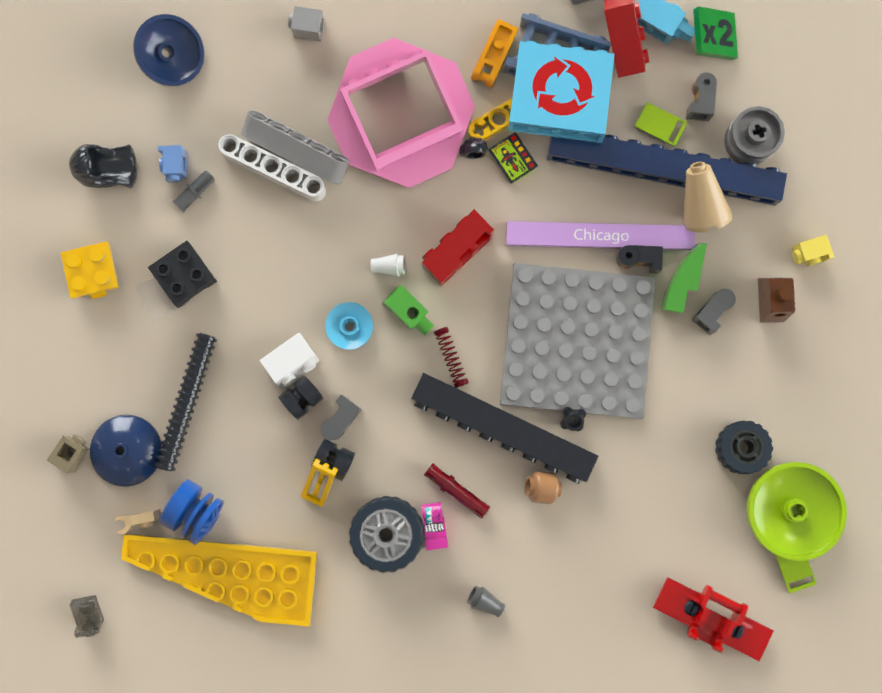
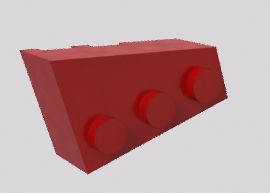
(626, 36)
(457, 247)

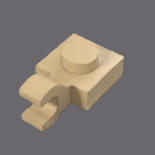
(143, 519)

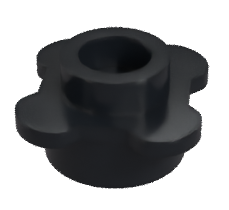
(577, 424)

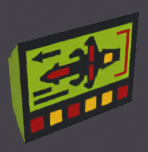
(513, 158)

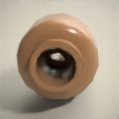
(542, 487)

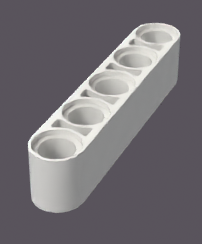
(264, 160)

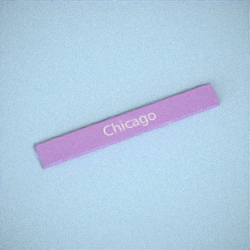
(597, 235)

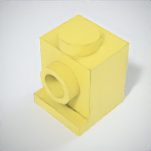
(812, 251)

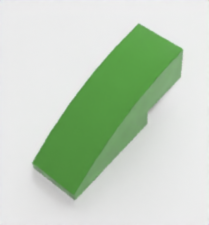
(684, 278)

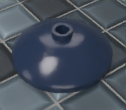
(181, 43)
(140, 447)

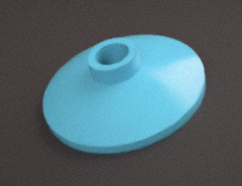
(342, 315)

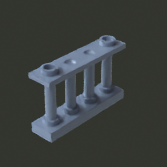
(554, 31)

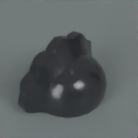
(473, 148)

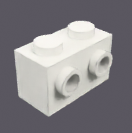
(290, 361)

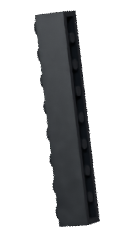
(504, 427)

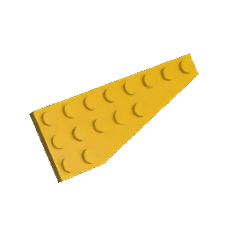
(250, 579)

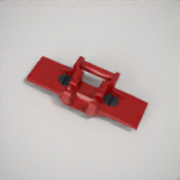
(709, 626)

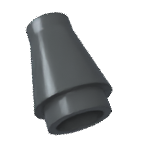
(484, 601)

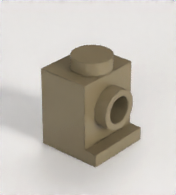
(61, 455)

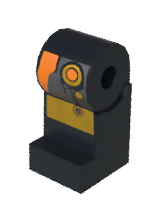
(641, 256)

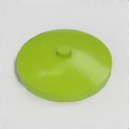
(796, 511)

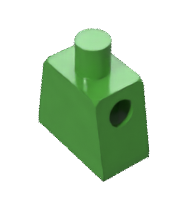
(399, 302)

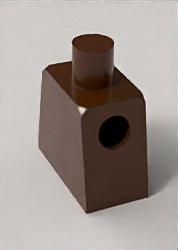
(776, 297)

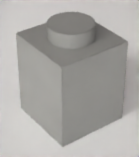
(307, 23)

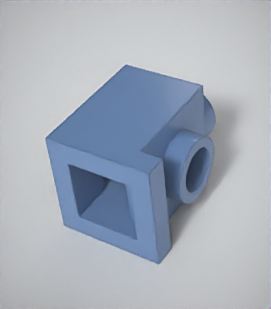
(173, 162)

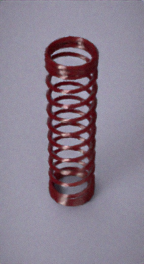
(438, 333)

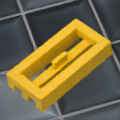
(324, 471)

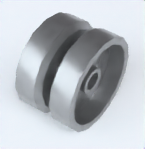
(754, 135)

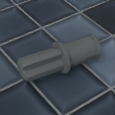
(194, 191)

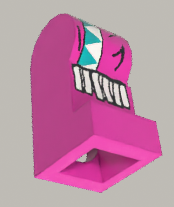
(434, 526)

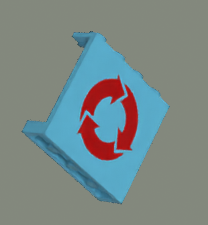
(561, 92)

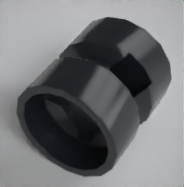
(300, 397)
(342, 460)

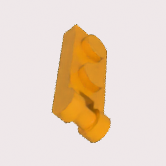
(495, 52)

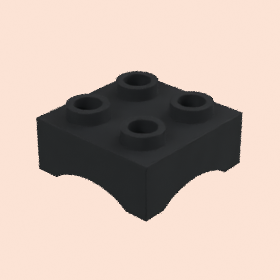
(182, 274)

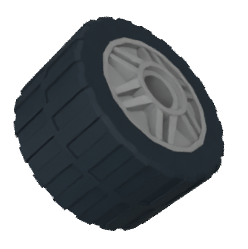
(382, 553)

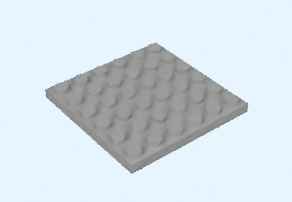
(578, 340)

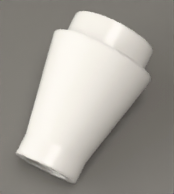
(389, 265)

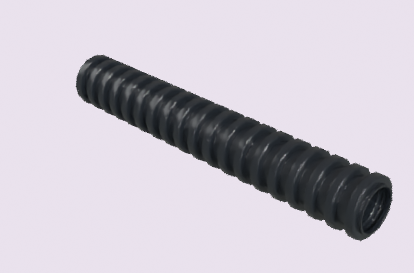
(185, 402)

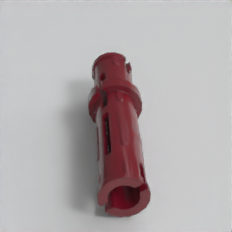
(456, 490)

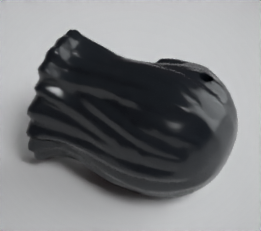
(103, 166)

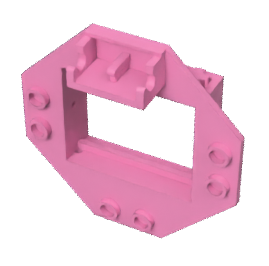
(422, 155)

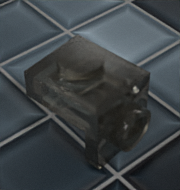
(87, 616)

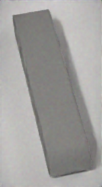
(295, 147)

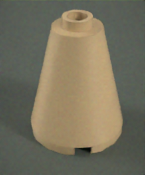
(704, 200)

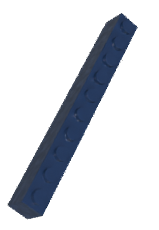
(669, 166)

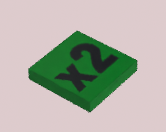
(715, 33)

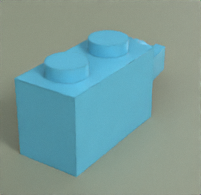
(664, 21)

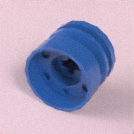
(195, 514)

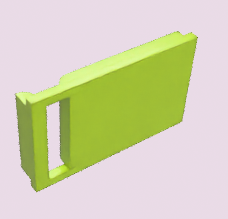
(659, 123)
(794, 571)

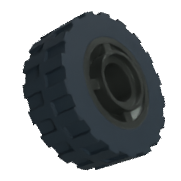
(758, 444)

